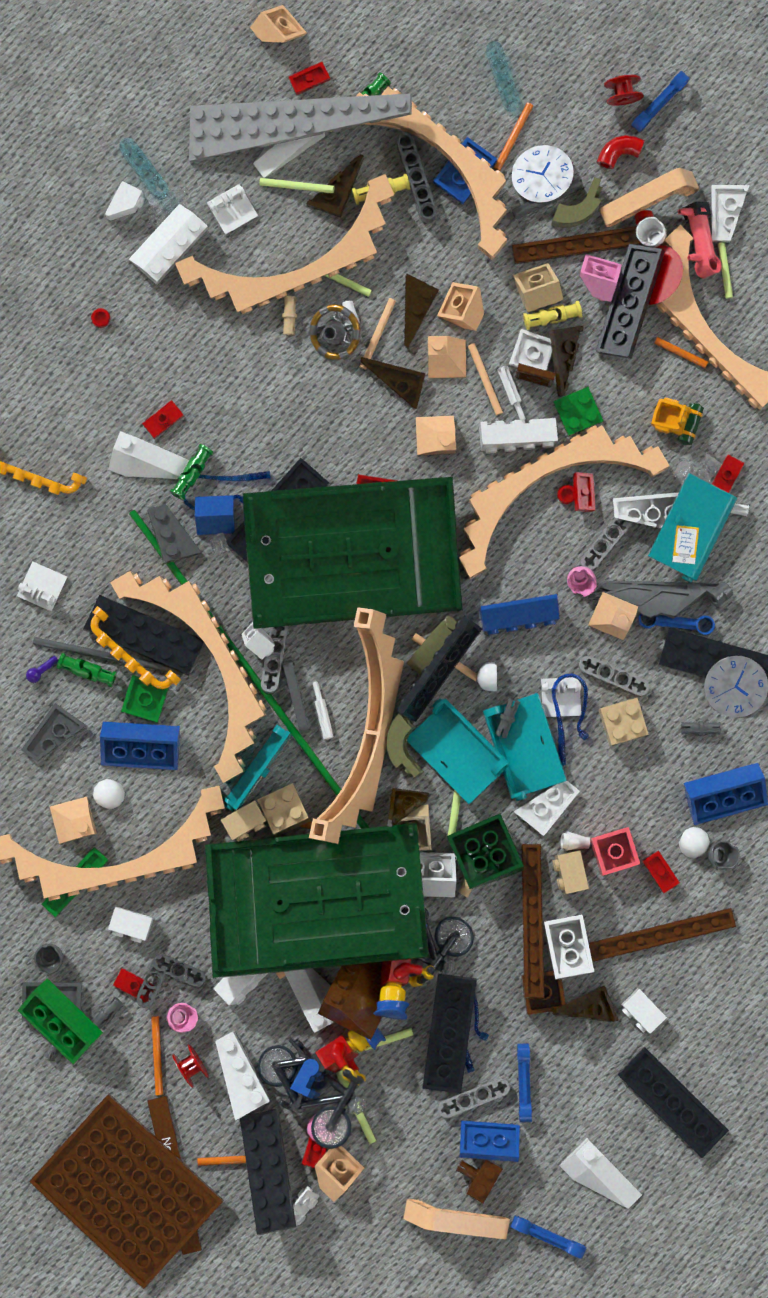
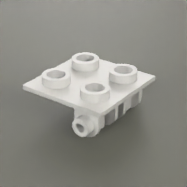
(232, 209)
(41, 586)
(566, 694)
(306, 1201)

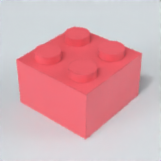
(614, 851)

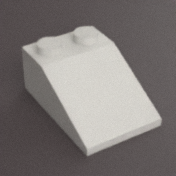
(568, 947)

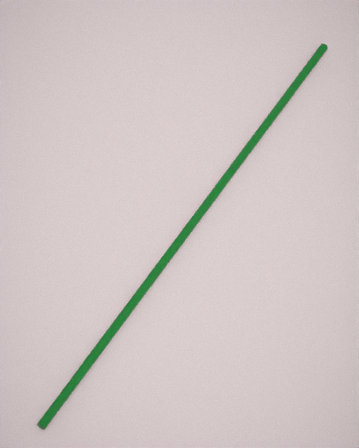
(252, 675)

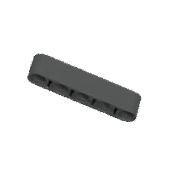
(416, 169)

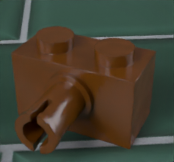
(481, 1178)

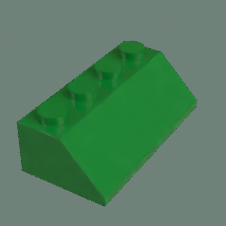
(60, 1021)

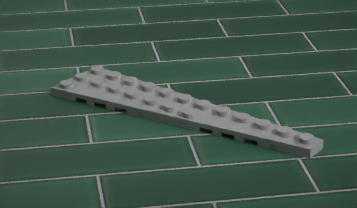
(243, 126)

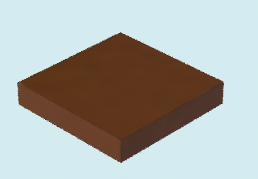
(535, 375)

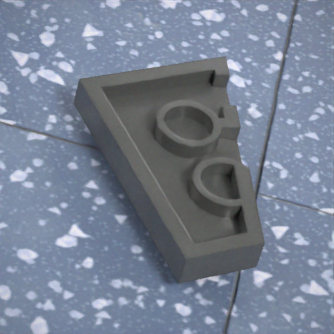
(170, 535)
(52, 732)

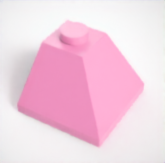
(600, 277)

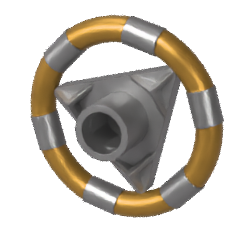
(335, 331)

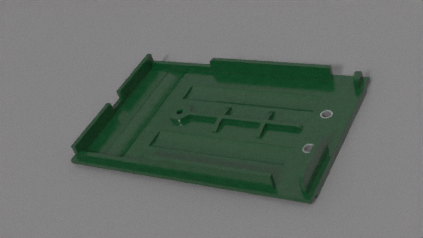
(333, 556)
(336, 900)

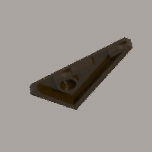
(343, 183)
(418, 301)
(564, 350)
(403, 381)
(403, 803)
(590, 1006)

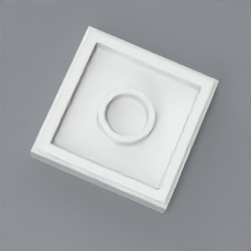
(531, 350)

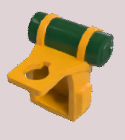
(677, 419)

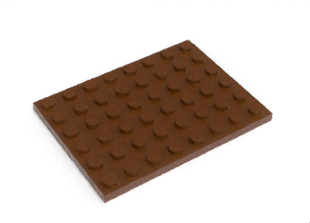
(126, 1191)

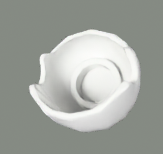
(651, 232)
(487, 676)
(108, 794)
(694, 842)

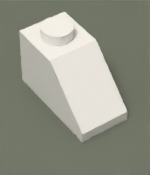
(125, 201)
(258, 641)

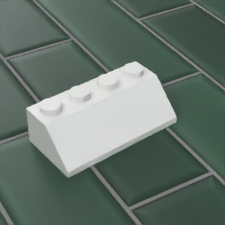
(168, 243)
(437, 874)

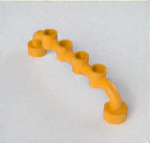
(38, 481)
(131, 664)

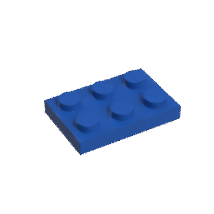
(451, 180)
(489, 1141)

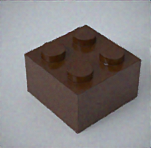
(553, 995)

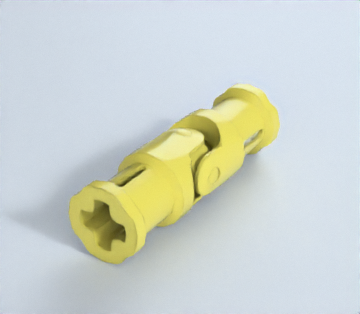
(396, 184)
(545, 317)

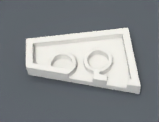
(725, 210)
(547, 807)

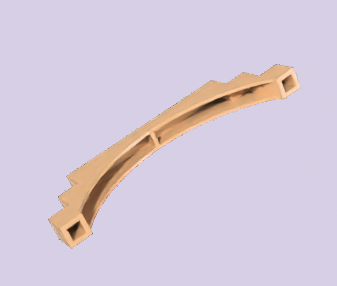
(480, 178)
(258, 290)
(686, 314)
(589, 449)
(242, 701)
(363, 781)
(173, 853)

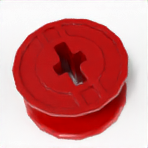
(623, 90)
(190, 1066)

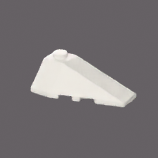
(278, 155)
(142, 459)
(646, 509)
(310, 992)
(596, 1172)

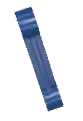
(674, 87)
(679, 622)
(523, 1058)
(568, 1245)

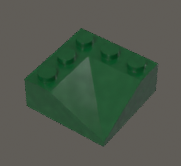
(485, 852)

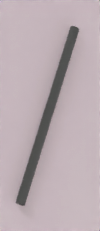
(98, 654)

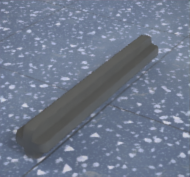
(531, 206)

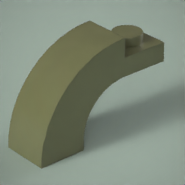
(578, 214)
(431, 645)
(397, 745)

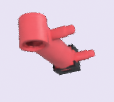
(707, 261)

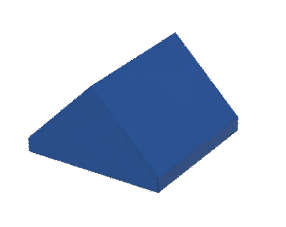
(214, 515)

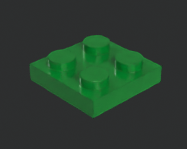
(578, 411)
(144, 700)

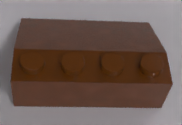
(354, 998)

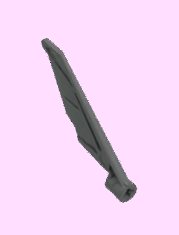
(664, 597)

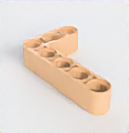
(674, 182)
(455, 1221)

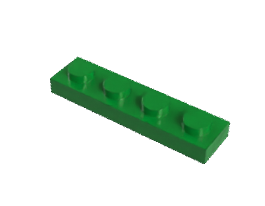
(93, 859)

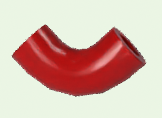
(619, 146)

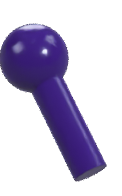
(34, 674)

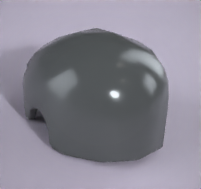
(723, 855)
(48, 958)

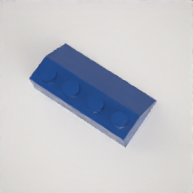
(519, 613)
(140, 745)
(726, 793)

